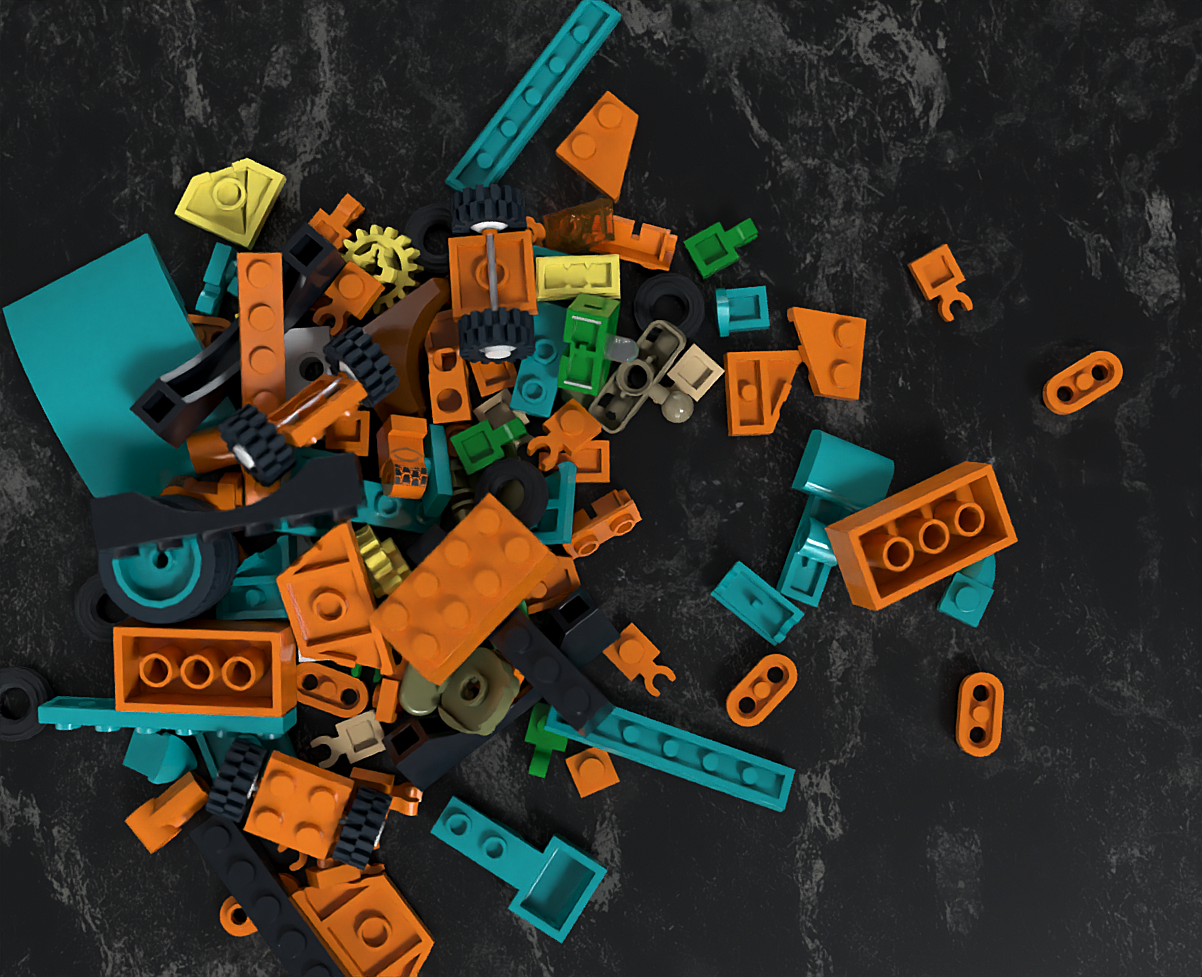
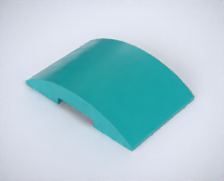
(95, 350)

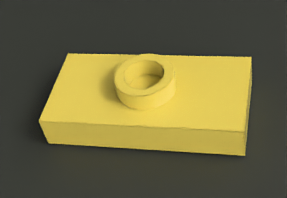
(569, 275)

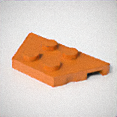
(330, 603)
(368, 926)

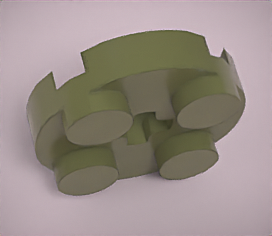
(493, 701)

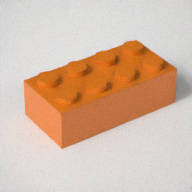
(921, 535)
(463, 590)
(205, 667)

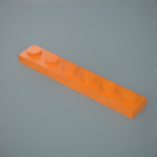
(261, 342)

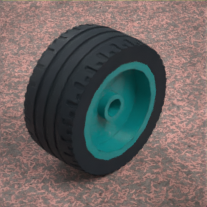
(176, 582)

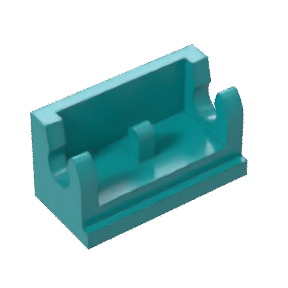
(757, 603)

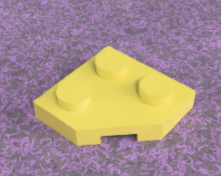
(232, 201)

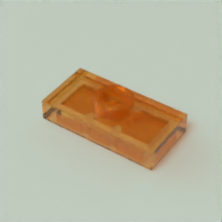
(580, 226)

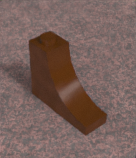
(402, 336)

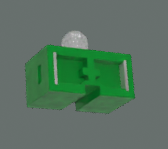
(593, 344)

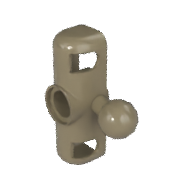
(656, 361)

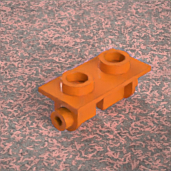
(651, 249)
(614, 517)

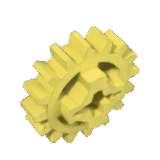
(384, 253)
(382, 561)

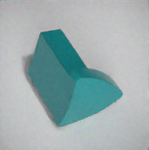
(740, 309)
(159, 756)

